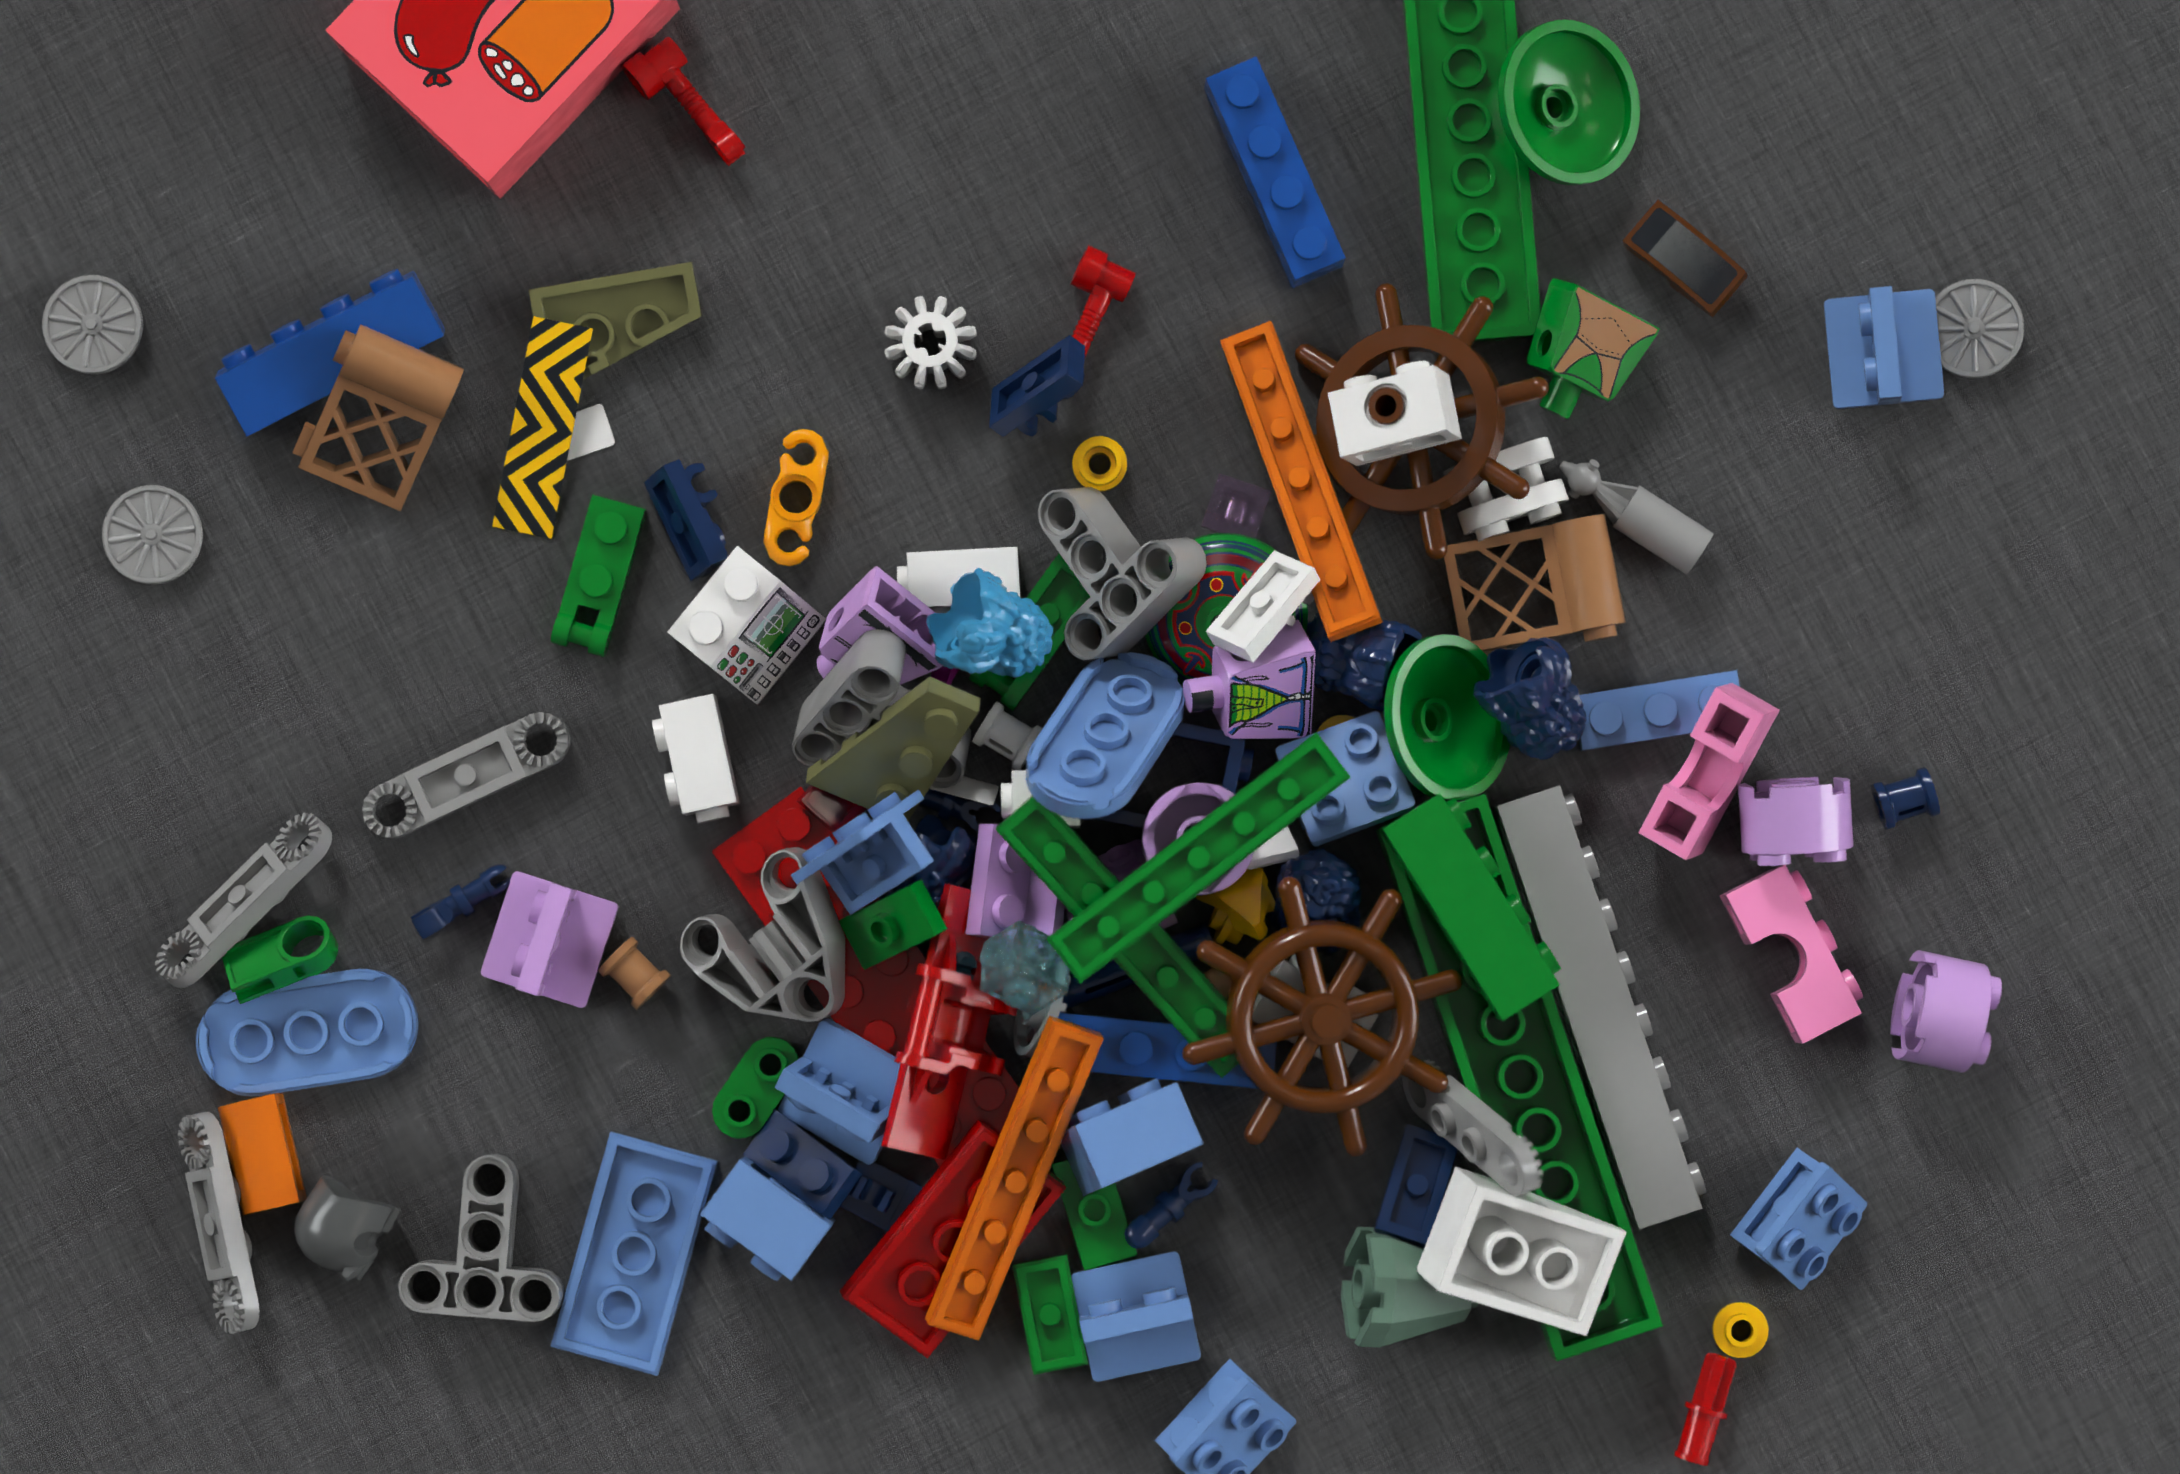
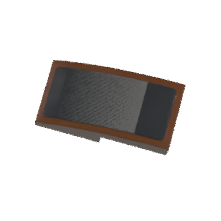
(1685, 258)

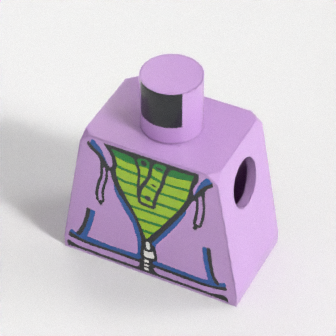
(1260, 697)

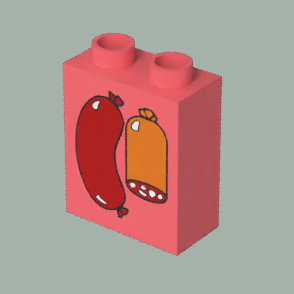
(496, 74)

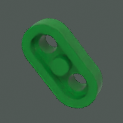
(754, 1087)

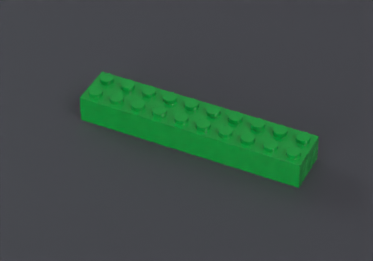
(1533, 1083)

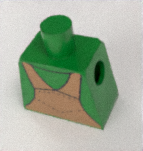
(1585, 346)

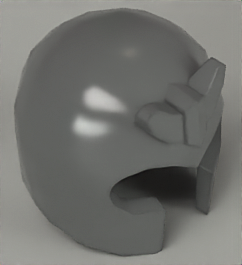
(341, 1228)

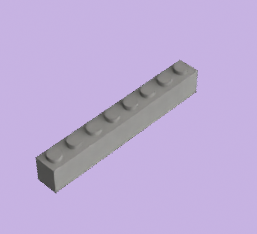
(1599, 1009)

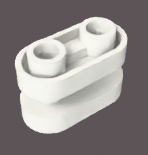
(1490, 516)

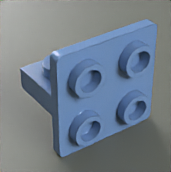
(1883, 348)
(1375, 787)
(869, 853)
(841, 1090)
(1800, 1218)
(1135, 1316)
(1226, 1426)

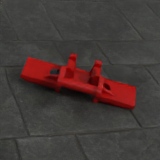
(943, 1036)

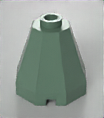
(1389, 1296)

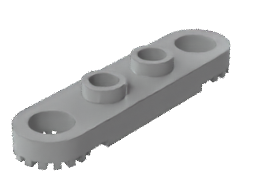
(466, 775)
(243, 900)
(1477, 1133)
(218, 1222)

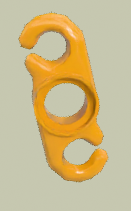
(811, 475)

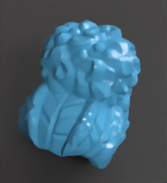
(990, 629)

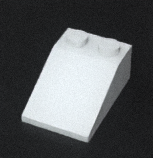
(1519, 1253)

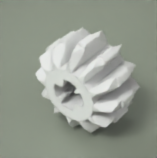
(942, 327)

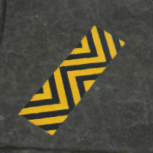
(542, 427)

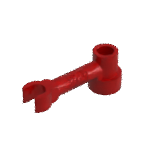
(660, 70)
(1103, 282)

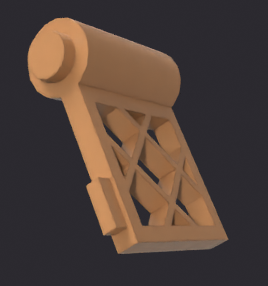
(390, 377)
(1579, 575)

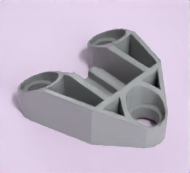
(783, 956)

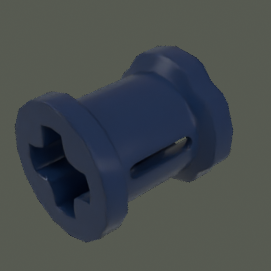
(1905, 798)

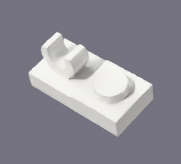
(1264, 606)

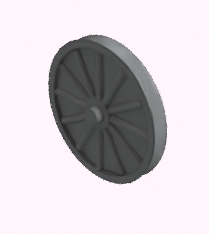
(92, 324)
(1978, 328)
(152, 534)

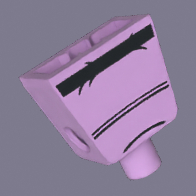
(884, 605)

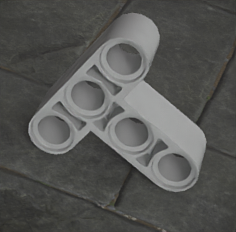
(1114, 581)
(853, 701)
(475, 1261)

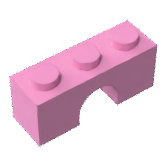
(1700, 793)
(1819, 993)

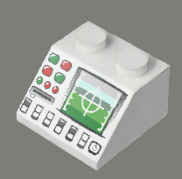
(747, 625)

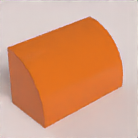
(262, 1153)

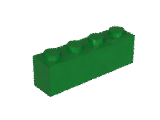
(1470, 906)

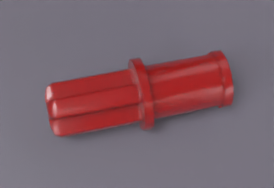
(1706, 1408)

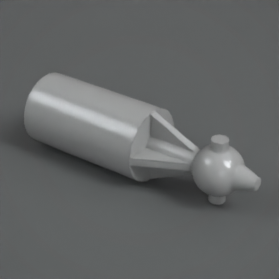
(1641, 516)

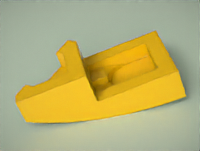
(1245, 902)

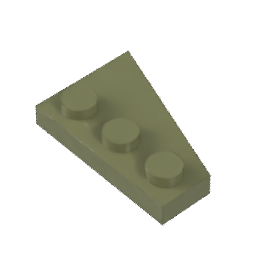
(622, 309)
(901, 749)

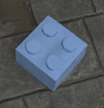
(1122, 1141)
(765, 1220)

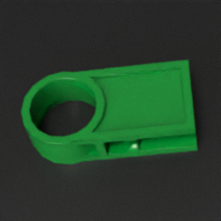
(266, 962)

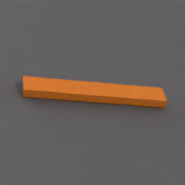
(1301, 480)
(1014, 1178)

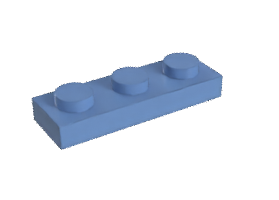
(1648, 710)

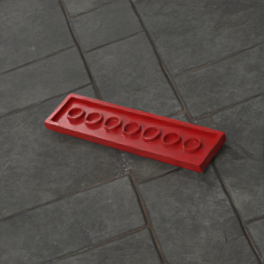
(876, 999)

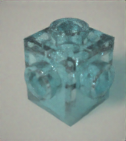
(1023, 968)

